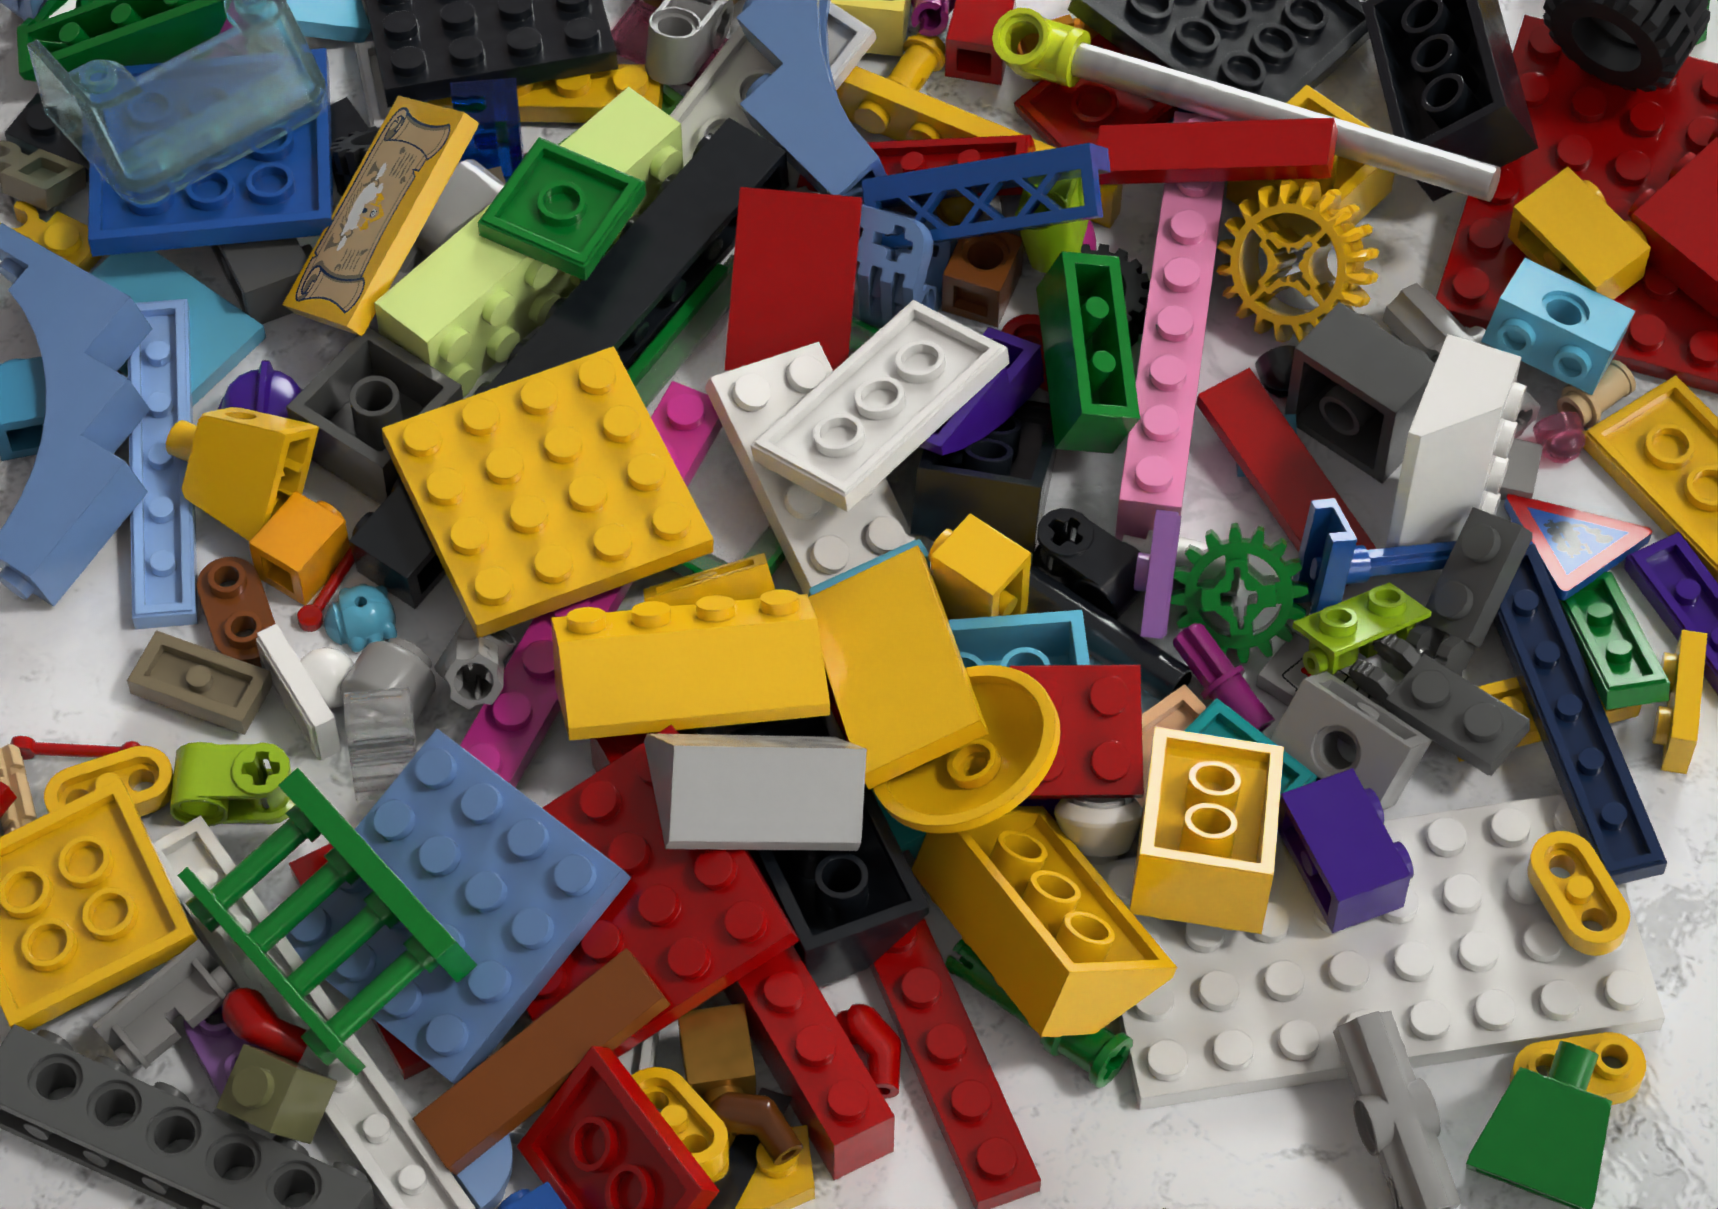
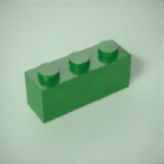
(1087, 352)

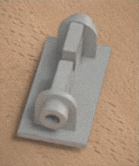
(140, 1024)

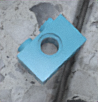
(1558, 326)

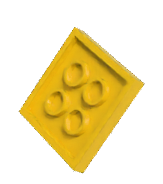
(82, 907)

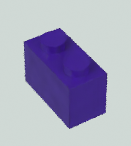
(1344, 849)

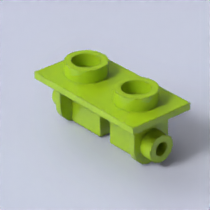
(1352, 625)

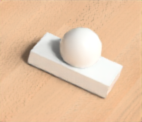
(307, 686)

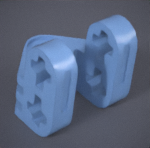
(895, 277)

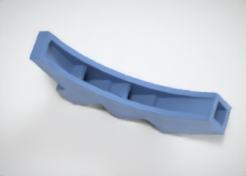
(799, 100)

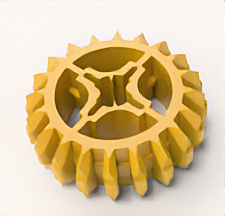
(1263, 230)

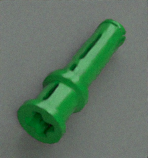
(1096, 1053)

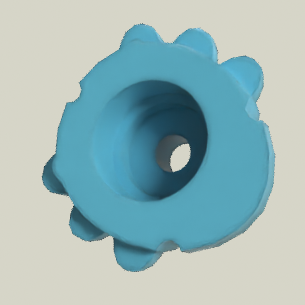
(358, 625)

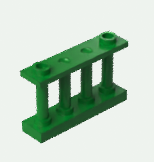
(385, 906)

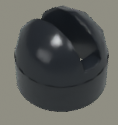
(1275, 370)

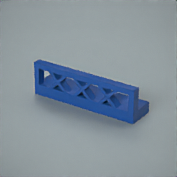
(988, 178)

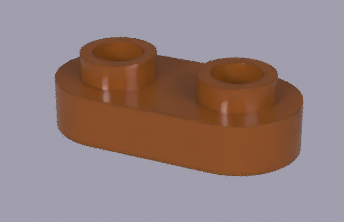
(234, 607)

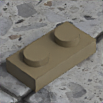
(200, 682)

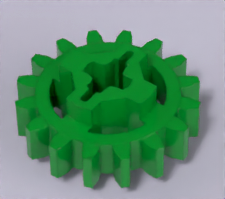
(1269, 590)

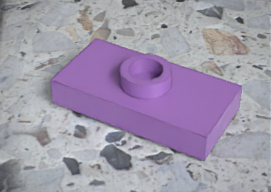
(1156, 573)

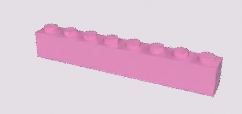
(1171, 351)

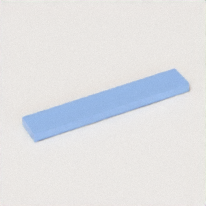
(163, 520)

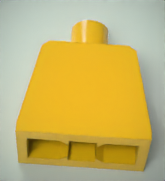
(242, 464)

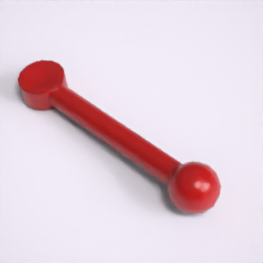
(310, 616)
(29, 748)

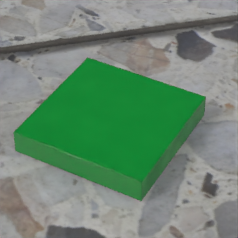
(562, 208)

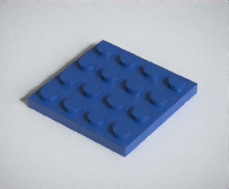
(261, 197)

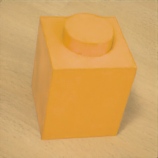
(300, 547)

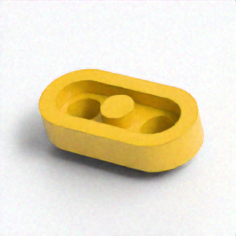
(131, 765)
(1581, 897)
(1613, 1084)
(687, 1116)

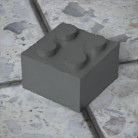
(1357, 390)
(357, 396)

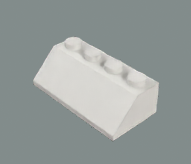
(1457, 443)

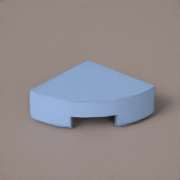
(488, 1175)

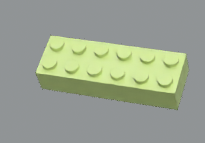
(482, 299)

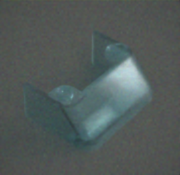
(191, 111)

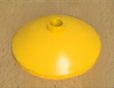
(989, 773)

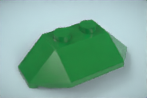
(118, 31)

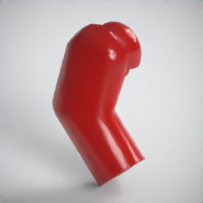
(256, 1022)

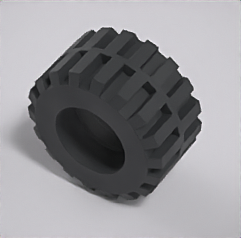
(1628, 40)

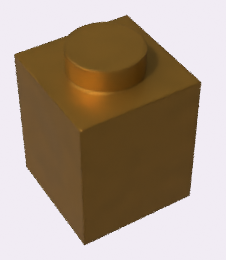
(717, 1051)

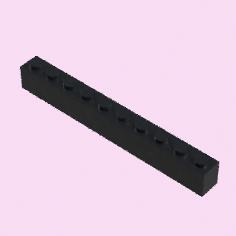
(620, 305)

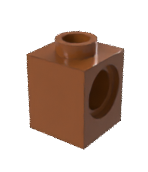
(982, 277)

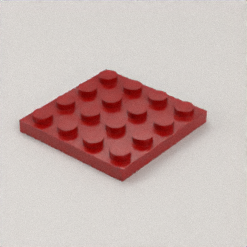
(684, 914)

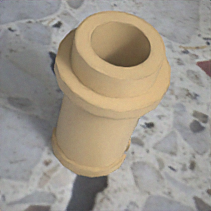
(1613, 386)

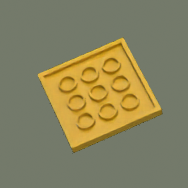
(546, 491)

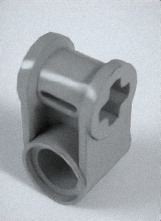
(684, 37)

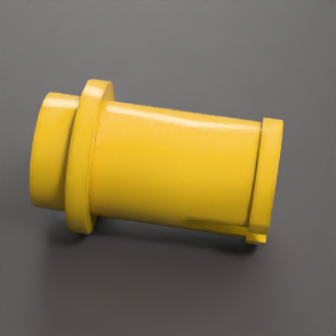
(918, 62)

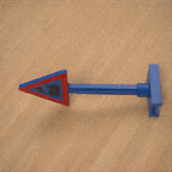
(1570, 542)

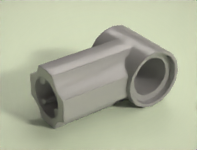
(475, 665)

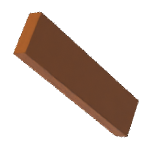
(539, 1061)

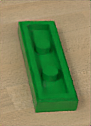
(1614, 646)

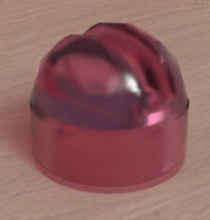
(1560, 436)

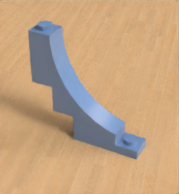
(77, 483)

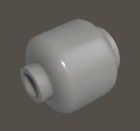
(393, 666)

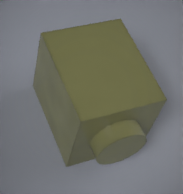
(276, 1094)

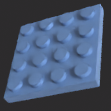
(498, 880)

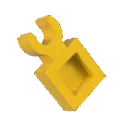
(59, 234)

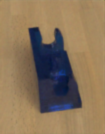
(499, 130)

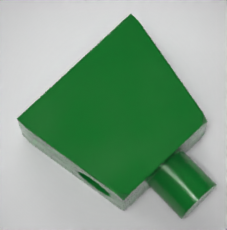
(1548, 1132)

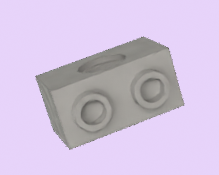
(1385, 745)

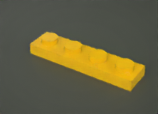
(580, 96)

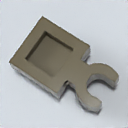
(39, 177)

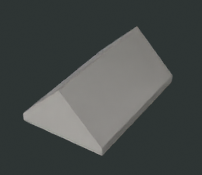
(757, 791)

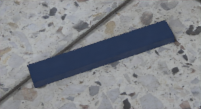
(1575, 726)

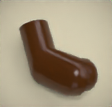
(760, 1117)

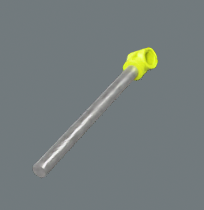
(1067, 55)

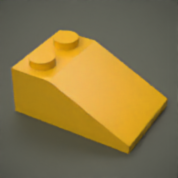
(1208, 831)

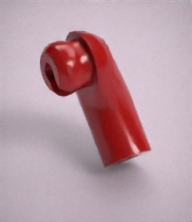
(880, 1043)

